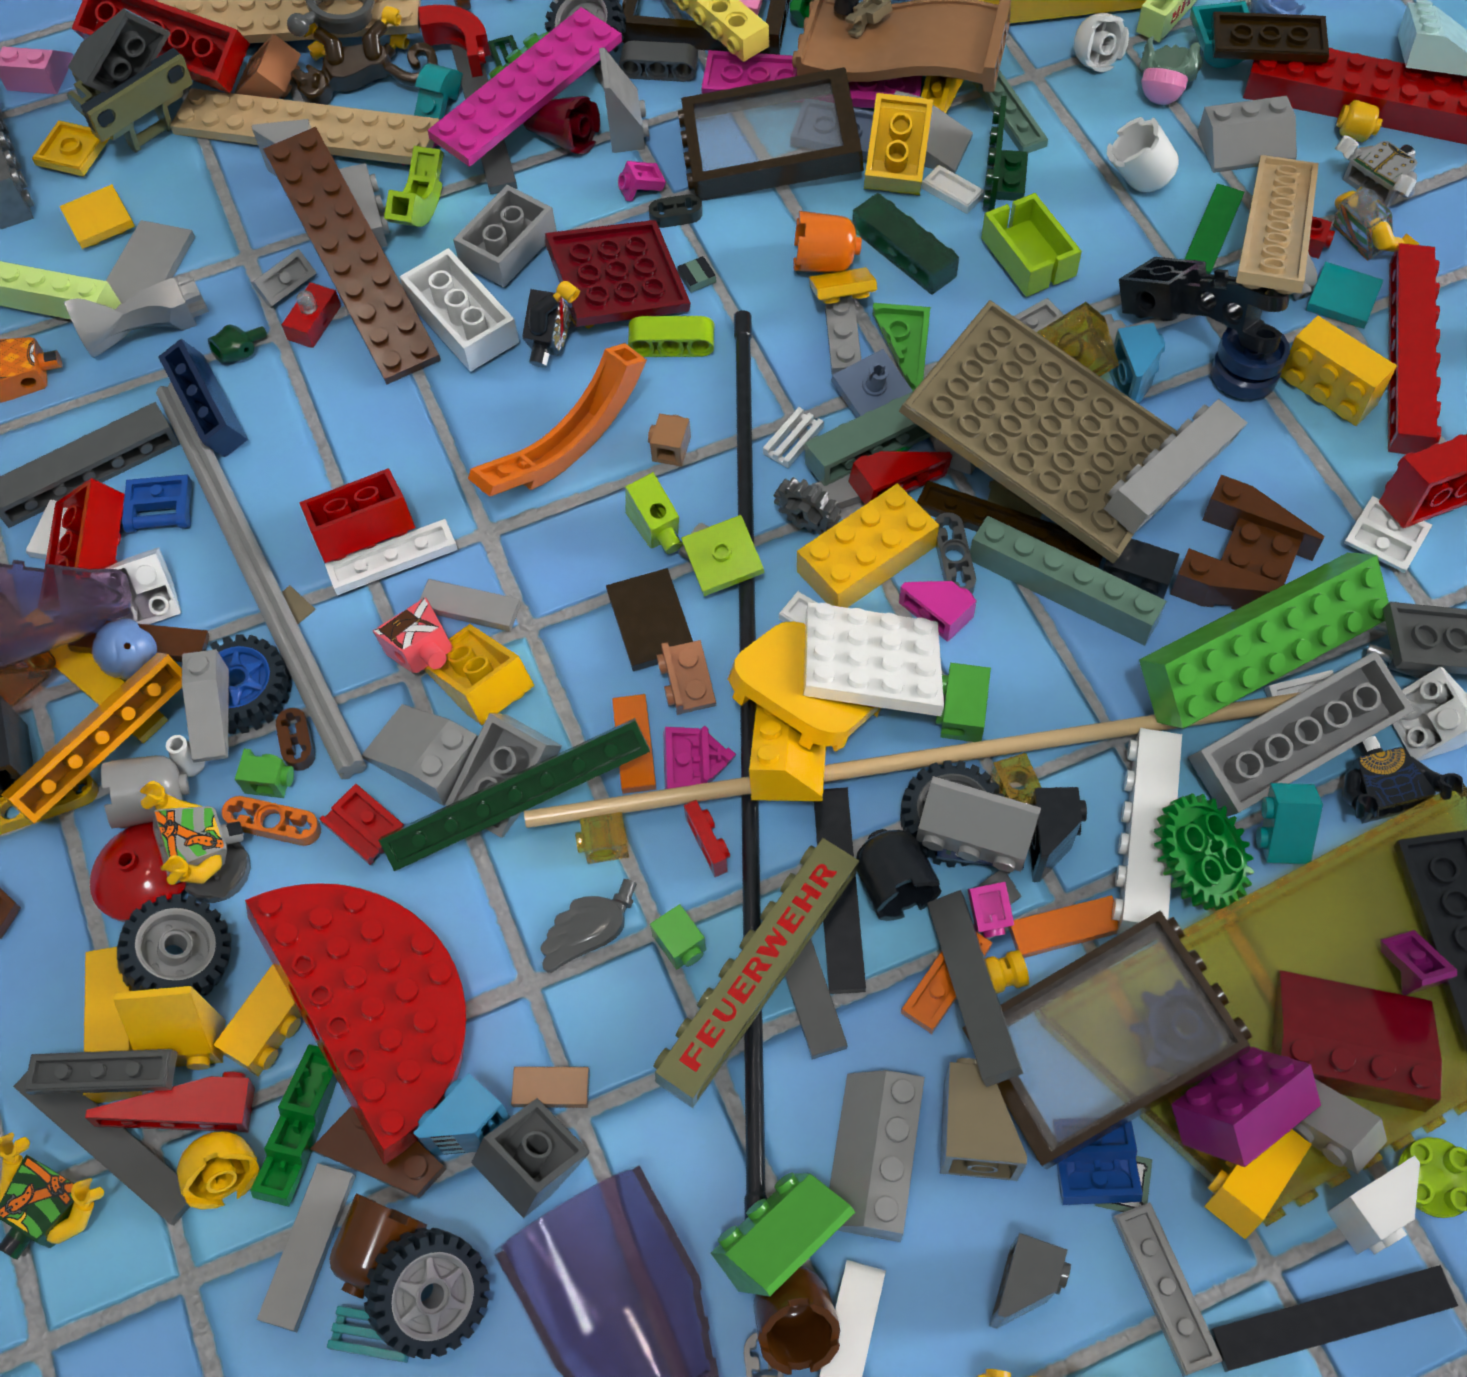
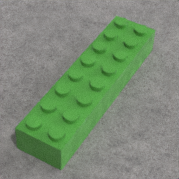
(1264, 639)

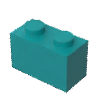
(1289, 823)

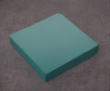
(1344, 295)

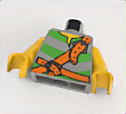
(188, 836)

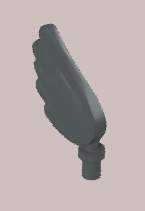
(586, 926)

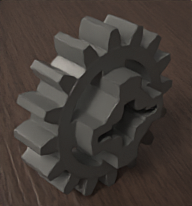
(807, 505)

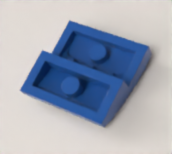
(1102, 1171)

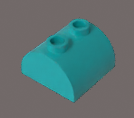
(1201, 21)

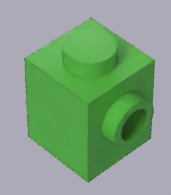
(678, 937)

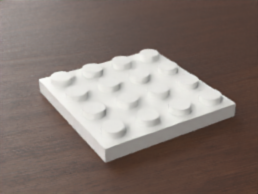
(872, 659)

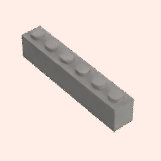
(1174, 466)

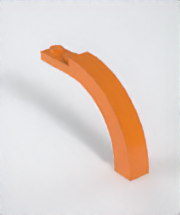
(574, 434)

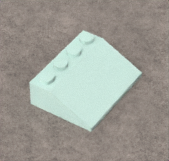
(1432, 40)

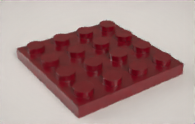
(619, 272)

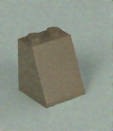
(977, 1127)

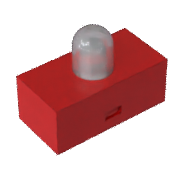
(311, 314)

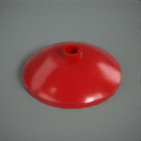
(123, 887)

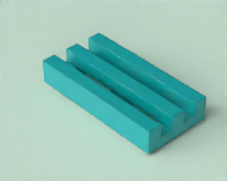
(340, 1328)

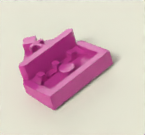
(692, 756)

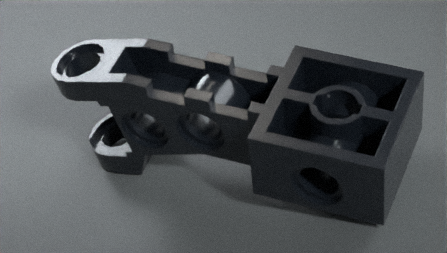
(1182, 286)

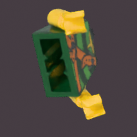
(39, 1200)

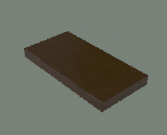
(1269, 37)

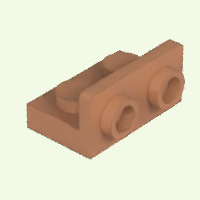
(688, 677)

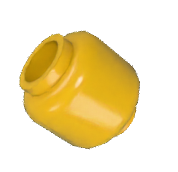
(1359, 120)

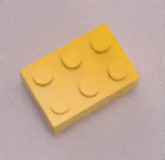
(1337, 370)

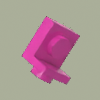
(640, 176)
(991, 909)

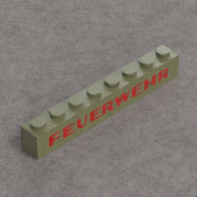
(755, 973)

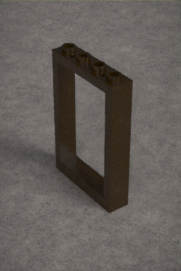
(688, 31)

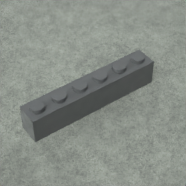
(94, 455)

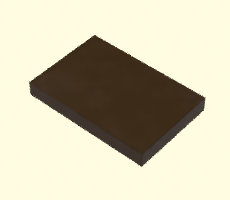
(648, 616)

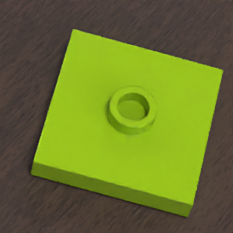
(722, 555)

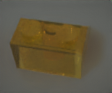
(1084, 337)

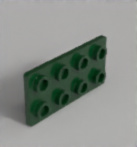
(1009, 167)

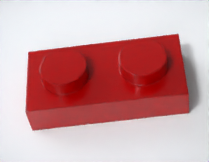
(701, 825)

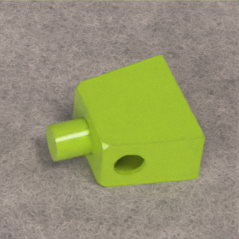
(653, 513)

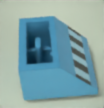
(461, 1119)

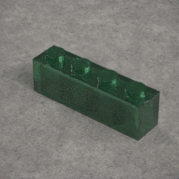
(905, 243)

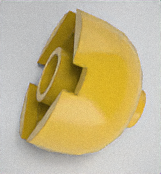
(215, 1169)

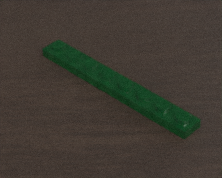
(514, 794)

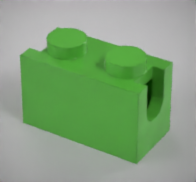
(965, 702)

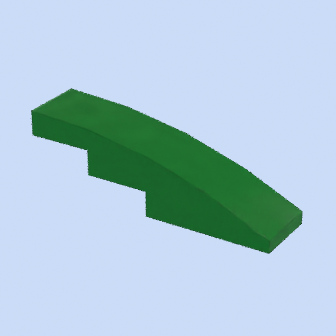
(296, 1130)

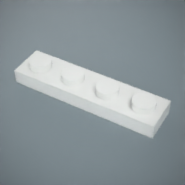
(391, 557)

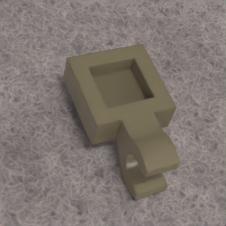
(867, 12)

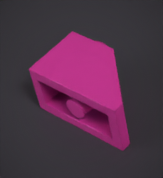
(940, 603)

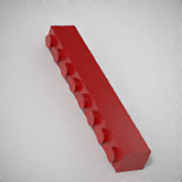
(1412, 348)

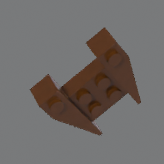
(1257, 553)

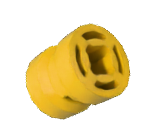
(1008, 971)

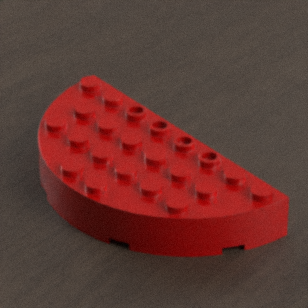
(373, 997)

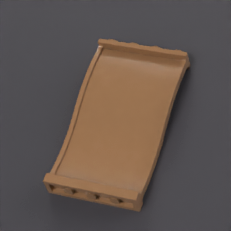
(913, 40)

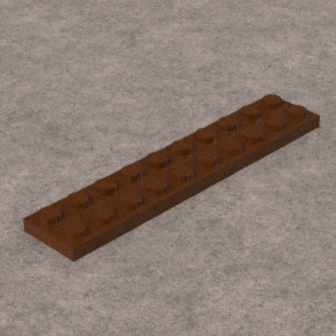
(351, 255)

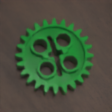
(1203, 852)

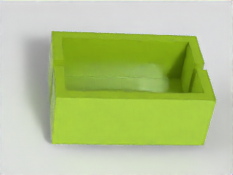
(1033, 246)

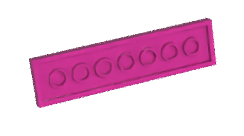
(728, 71)
(524, 86)

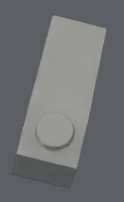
(206, 704)

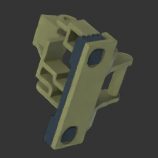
(115, 111)

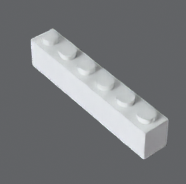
(1150, 787)

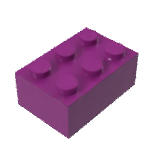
(1246, 1106)

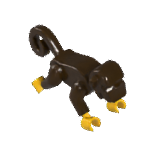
(358, 65)

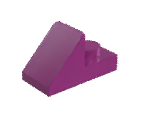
(1418, 961)

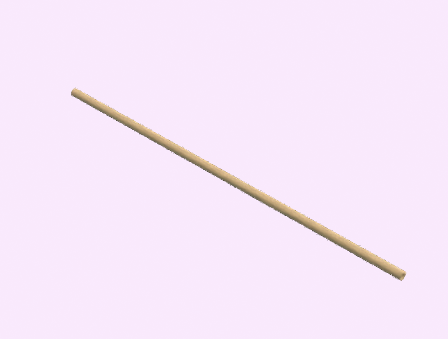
(893, 763)

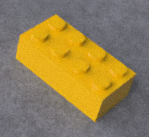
(867, 548)

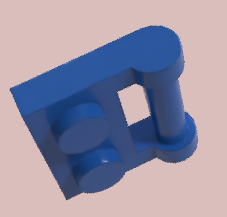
(157, 494)

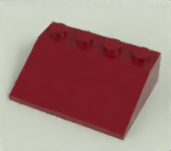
(1360, 1040)

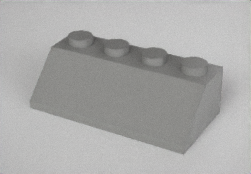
(877, 1150)

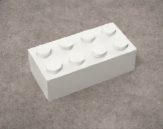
(460, 309)

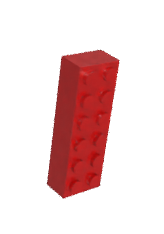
(209, 48)

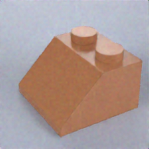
(269, 70)

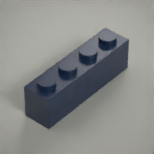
(202, 398)

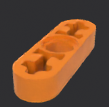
(282, 830)

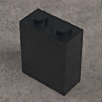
(14, 746)

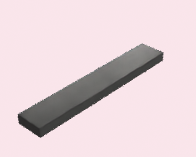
(974, 989)
(116, 1151)

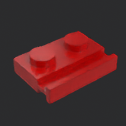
(360, 822)

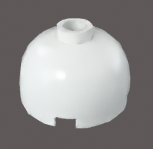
(1101, 41)

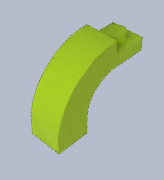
(422, 191)

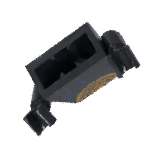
(1392, 782)

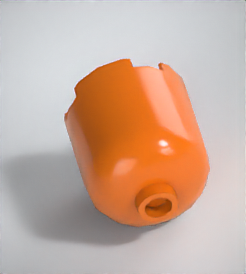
(825, 243)

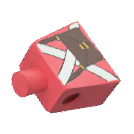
(415, 638)

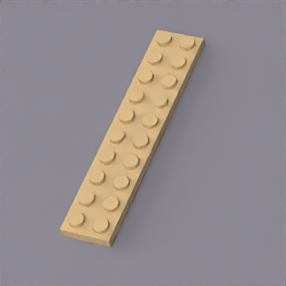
(262, 18)
(343, 129)
(1279, 225)

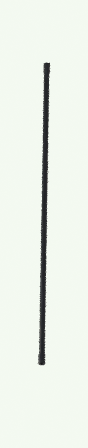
(749, 808)

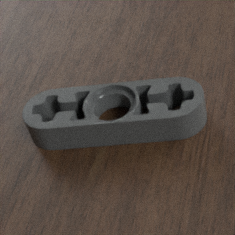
(958, 542)

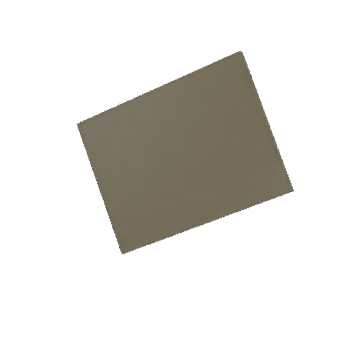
(1037, 424)

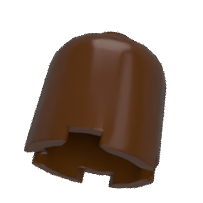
(362, 1237)
(797, 1324)

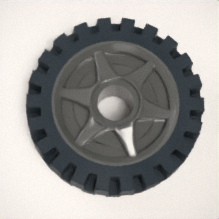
(917, 791)

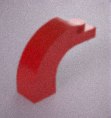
(458, 27)

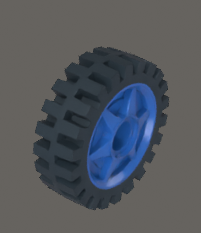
(263, 679)

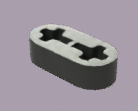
(676, 210)

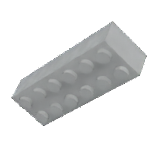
(1301, 733)

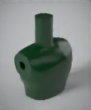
(233, 343)

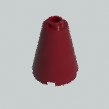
(567, 123)

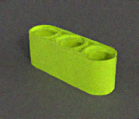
(671, 336)

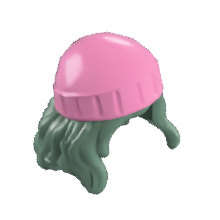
(1168, 71)

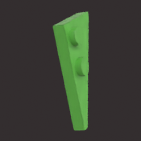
(906, 335)

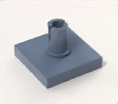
(870, 383)

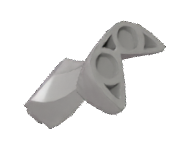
(156, 306)

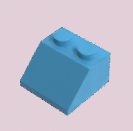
(1138, 356)

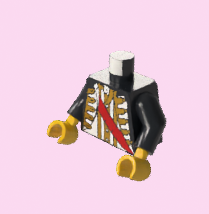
(549, 322)

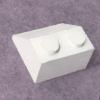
(1379, 1210)

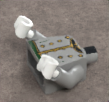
(1380, 168)

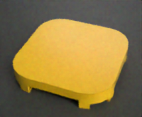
(773, 677)

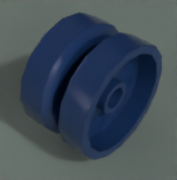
(1244, 371)

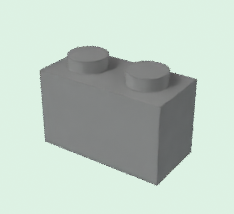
(1343, 1130)

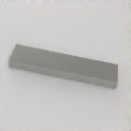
(306, 1248)
(1167, 1289)

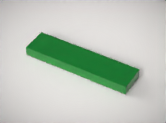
(1215, 225)

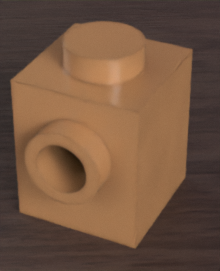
(669, 439)

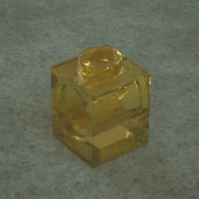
(1017, 770)
(602, 838)

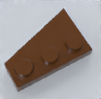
(349, 1144)

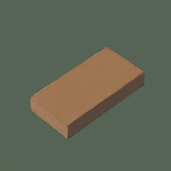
(552, 1086)

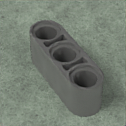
(659, 60)

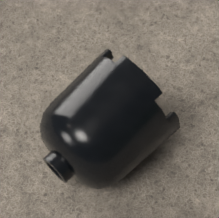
(896, 873)

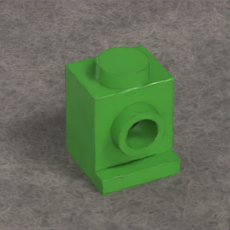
(263, 775)

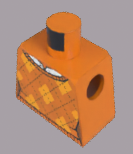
(24, 367)

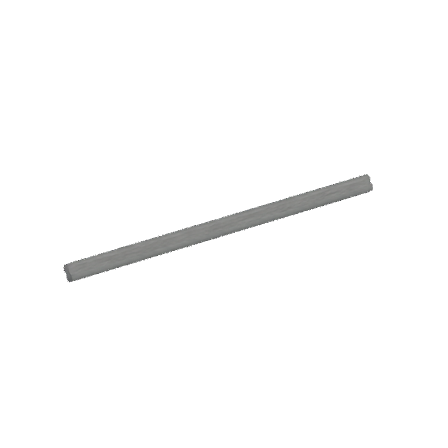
(265, 591)

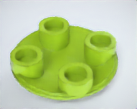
(1441, 1176)

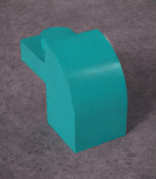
(435, 87)

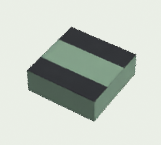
(696, 274)

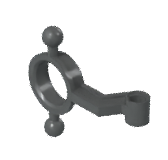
(336, 24)

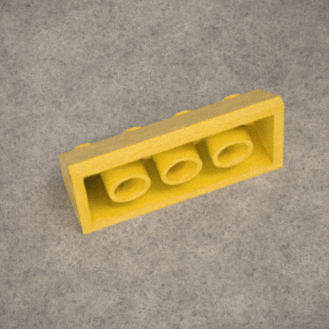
(781, 766)

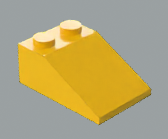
(898, 143)
(481, 674)
(172, 1020)

